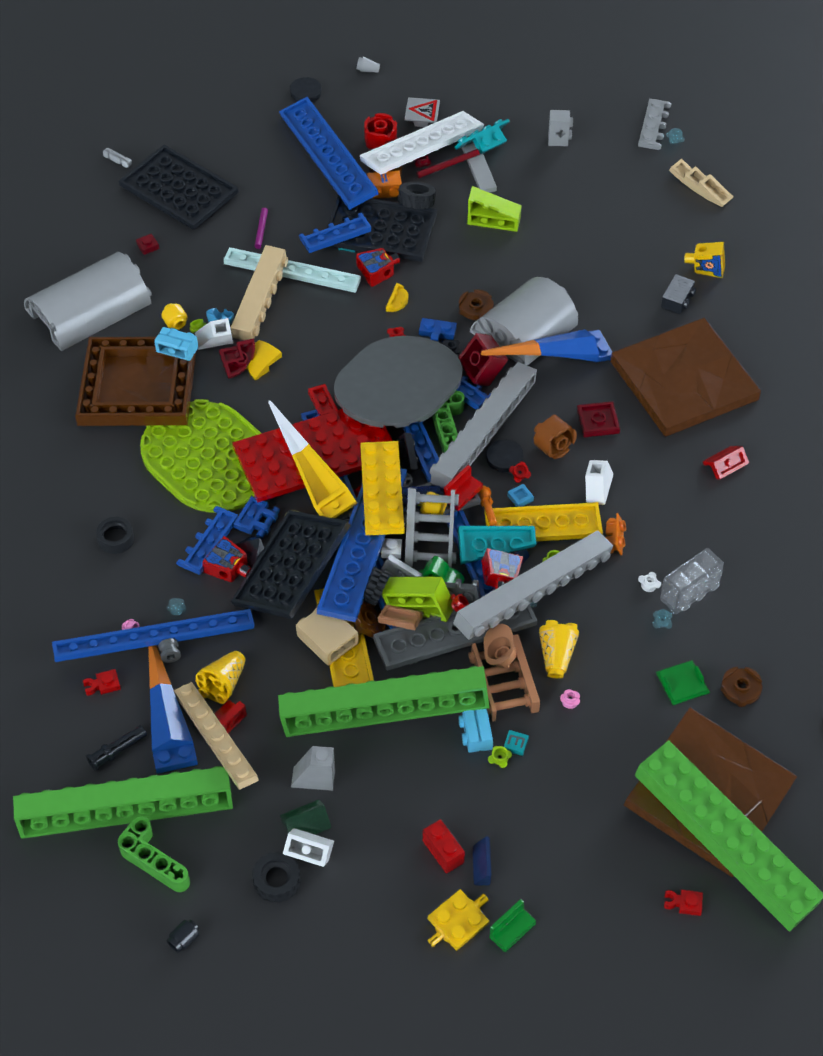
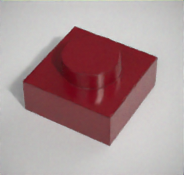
(147, 244)

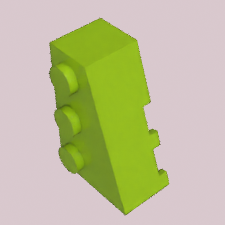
(492, 211)
(419, 594)

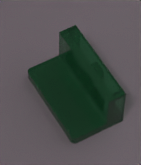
(308, 818)

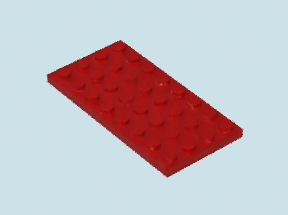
(332, 436)

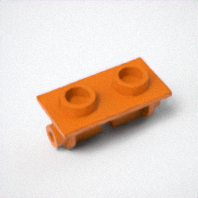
(616, 528)

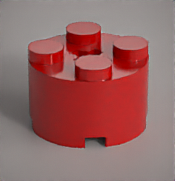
(379, 130)

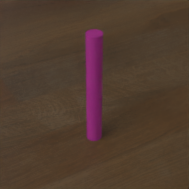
(261, 227)

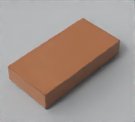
(400, 617)

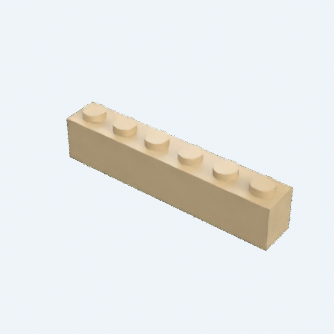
(259, 293)

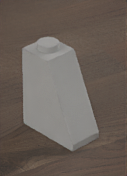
(315, 769)

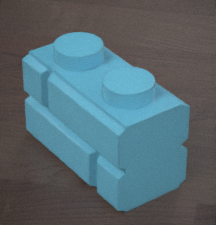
(176, 343)
(477, 730)

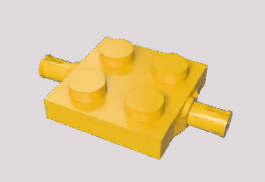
(458, 920)

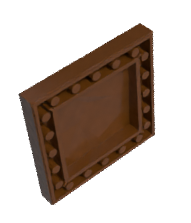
(685, 376)
(133, 384)
(735, 768)

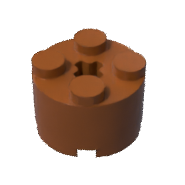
(554, 437)

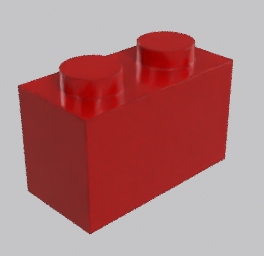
(443, 846)

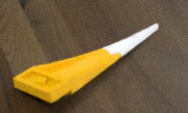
(324, 487)

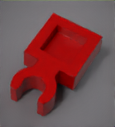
(105, 682)
(688, 902)

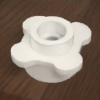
(649, 586)

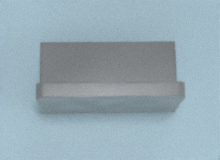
(397, 568)

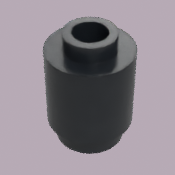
(183, 935)

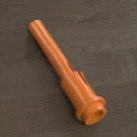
(486, 501)

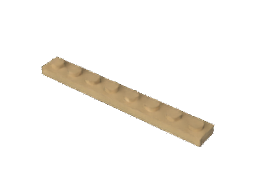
(216, 736)

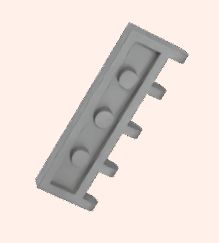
(653, 123)

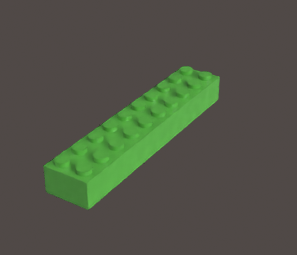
(383, 701)
(122, 802)
(729, 835)

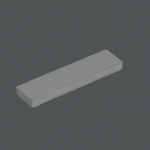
(480, 170)

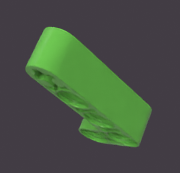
(444, 421)
(155, 860)

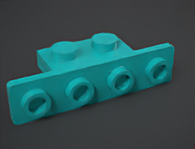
(487, 138)

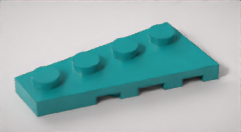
(508, 539)

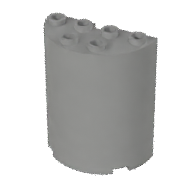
(529, 313)

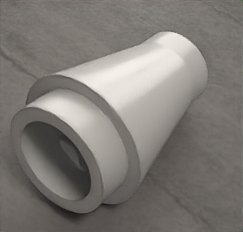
(367, 65)

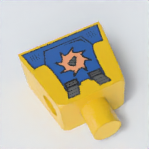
(708, 259)

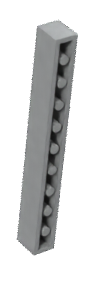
(484, 424)
(532, 585)

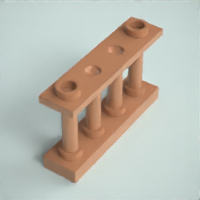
(524, 681)

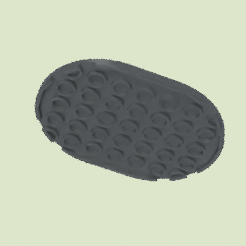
(398, 381)

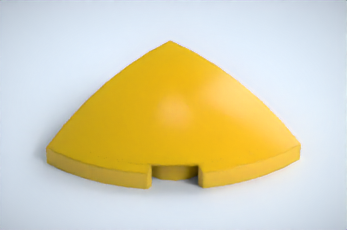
(264, 356)

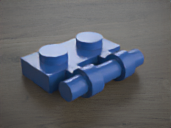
(252, 514)

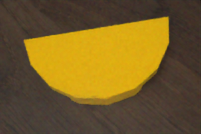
(398, 299)

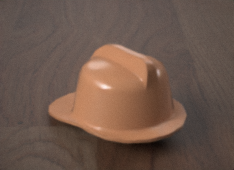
(499, 646)

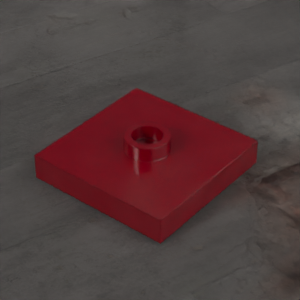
(598, 419)

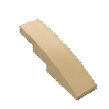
(705, 186)

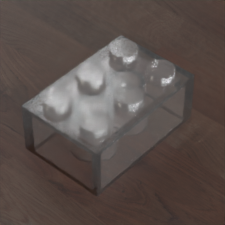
(692, 581)

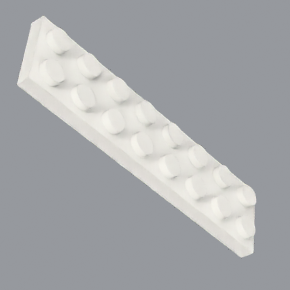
(421, 142)

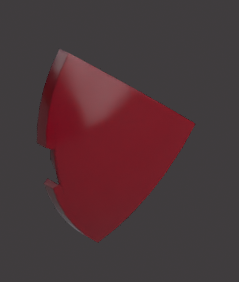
(237, 358)

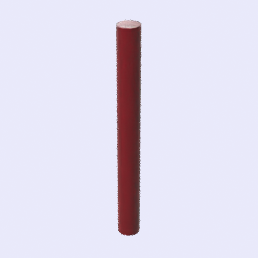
(448, 163)

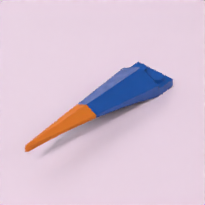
(576, 345)
(170, 735)

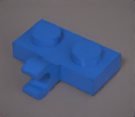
(437, 329)

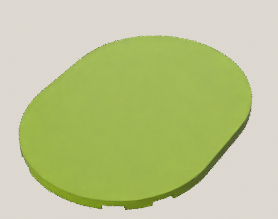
(199, 458)

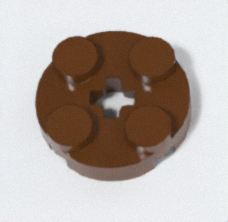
(467, 301)
(367, 621)
(738, 695)

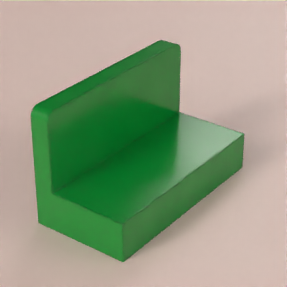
(511, 926)

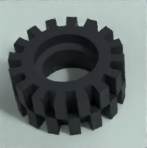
(375, 586)

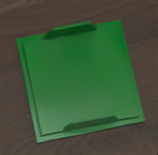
(683, 682)

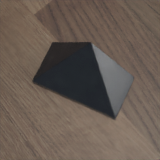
(253, 547)

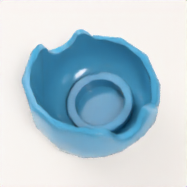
(213, 315)

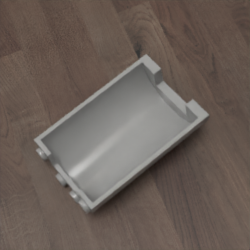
(90, 300)

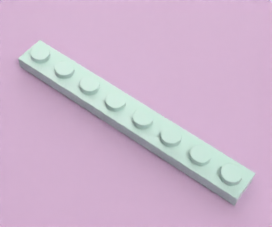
(297, 271)

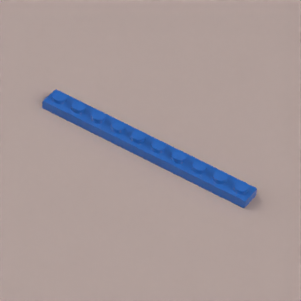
(152, 635)

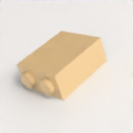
(326, 636)

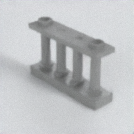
(414, 517)

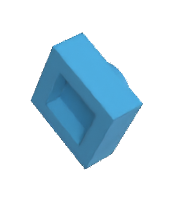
(520, 496)

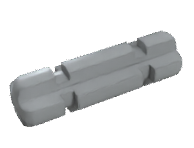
(117, 157)

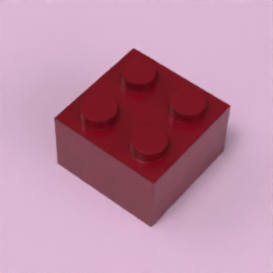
(481, 368)

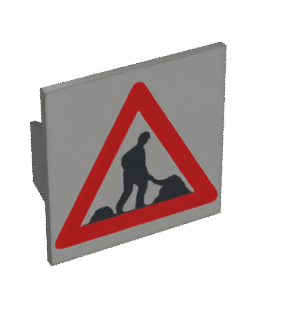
(422, 111)

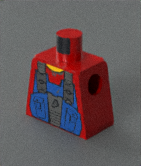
(376, 265)
(226, 561)
(500, 567)

